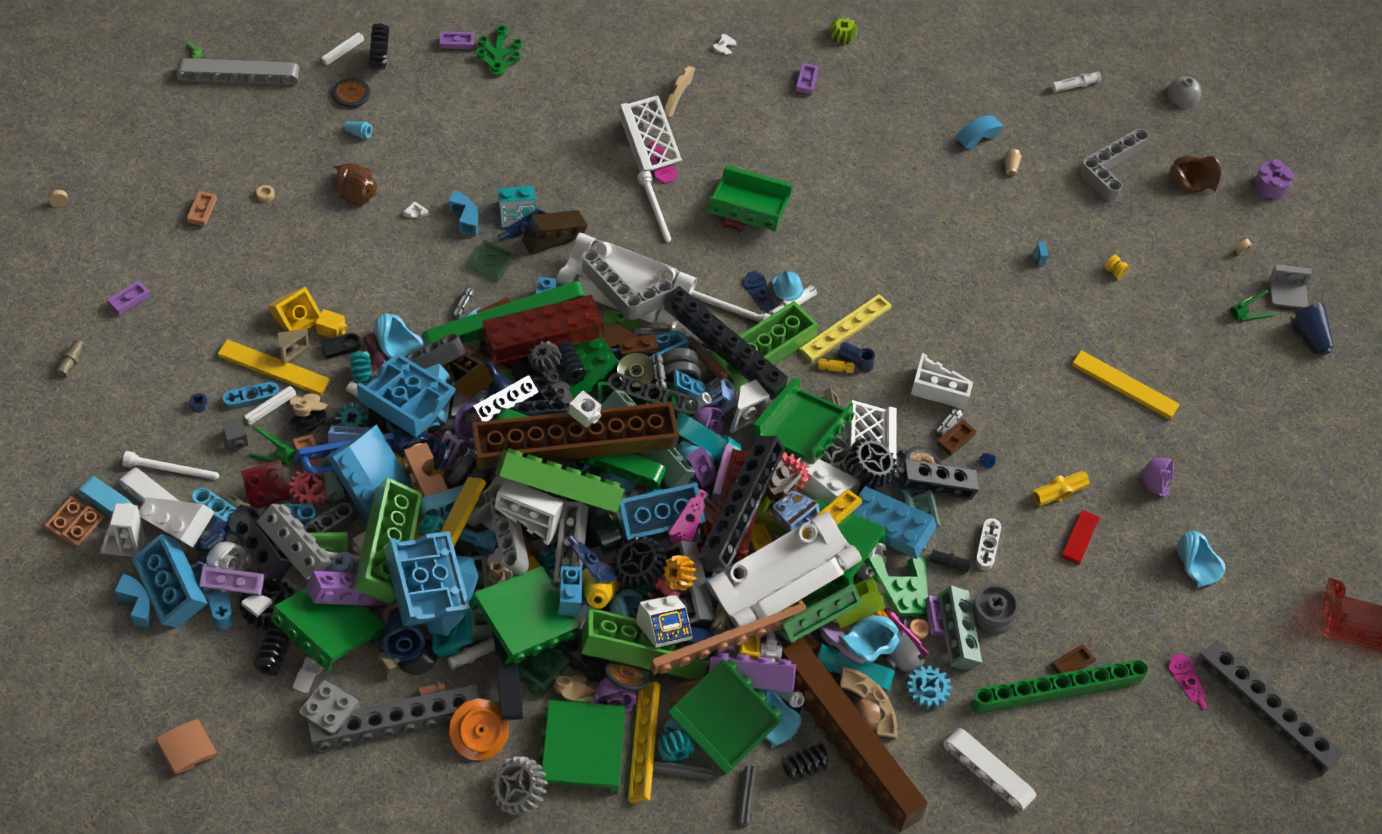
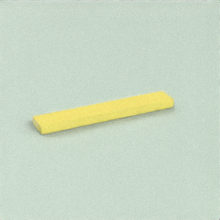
(845, 328)

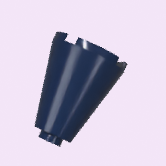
(1315, 328)
(400, 640)

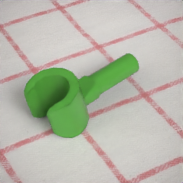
(196, 52)

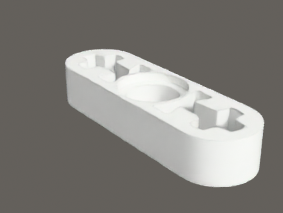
(994, 538)

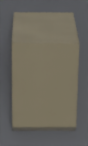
(292, 344)

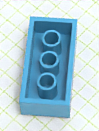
(654, 511)
(904, 525)
(169, 581)

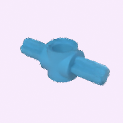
(484, 542)

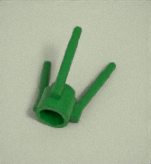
(1241, 309)
(283, 452)

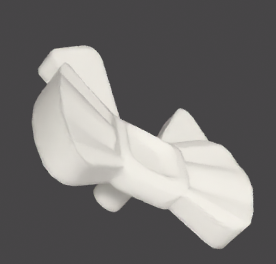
(721, 47)

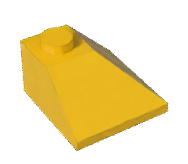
(295, 310)

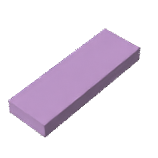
(721, 473)
(231, 580)

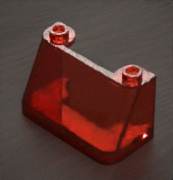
(1351, 618)

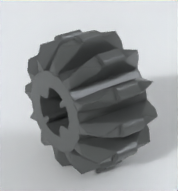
(544, 357)

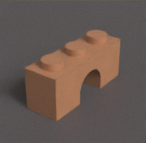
(418, 461)

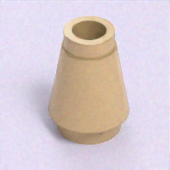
(1012, 161)

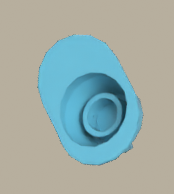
(787, 286)

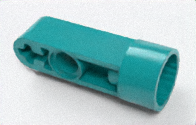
(703, 436)
(834, 661)

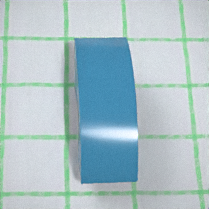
(984, 126)
(466, 208)
(133, 593)

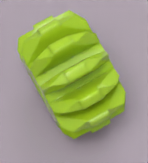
(843, 30)

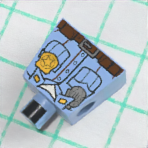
(721, 393)
(794, 510)

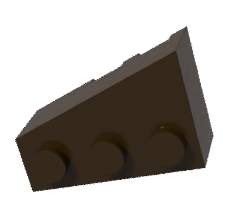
(552, 230)
(468, 376)

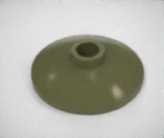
(636, 363)

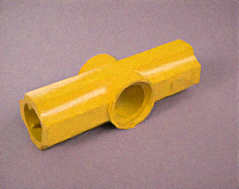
(1060, 488)

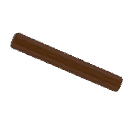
(719, 371)

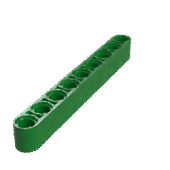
(470, 327)
(623, 465)
(1053, 692)

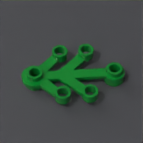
(497, 67)

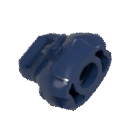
(500, 380)
(403, 439)
(214, 533)

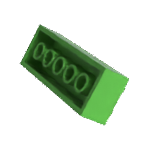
(775, 338)
(559, 481)
(391, 516)
(623, 641)

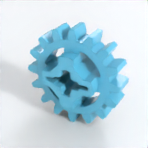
(928, 695)

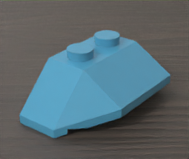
(469, 576)

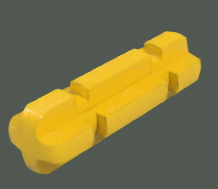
(834, 365)

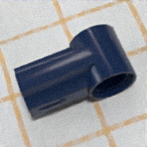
(863, 358)

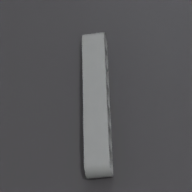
(237, 71)

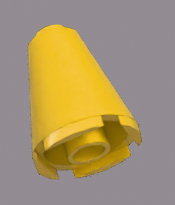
(598, 593)

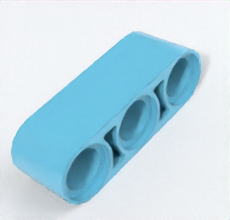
(101, 495)
(214, 503)
(440, 503)

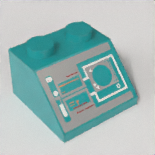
(515, 204)

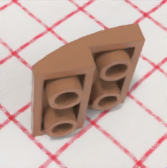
(74, 522)
(186, 746)

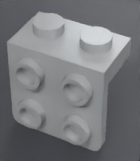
(1289, 286)
(329, 707)

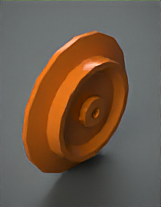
(465, 729)

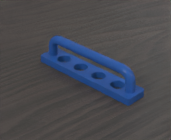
(321, 451)

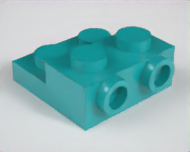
(458, 637)

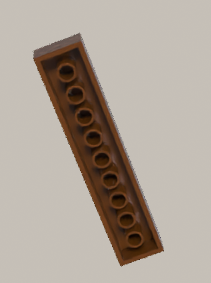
(564, 438)
(855, 739)

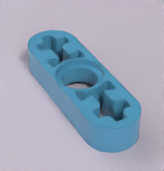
(238, 403)

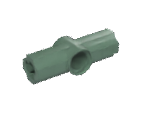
(332, 483)

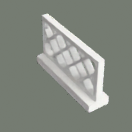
(635, 139)
(885, 426)

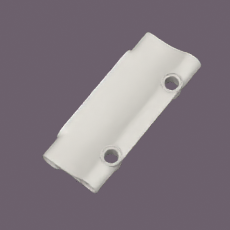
(631, 267)
(784, 571)

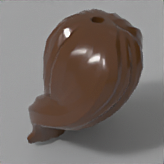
(1196, 173)
(353, 183)

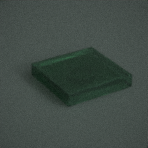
(490, 261)

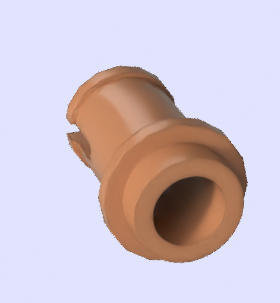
(432, 688)

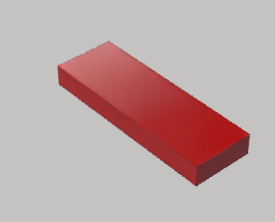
(1080, 537)

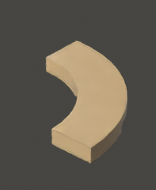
(680, 85)
(867, 689)

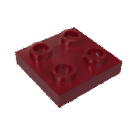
(265, 484)

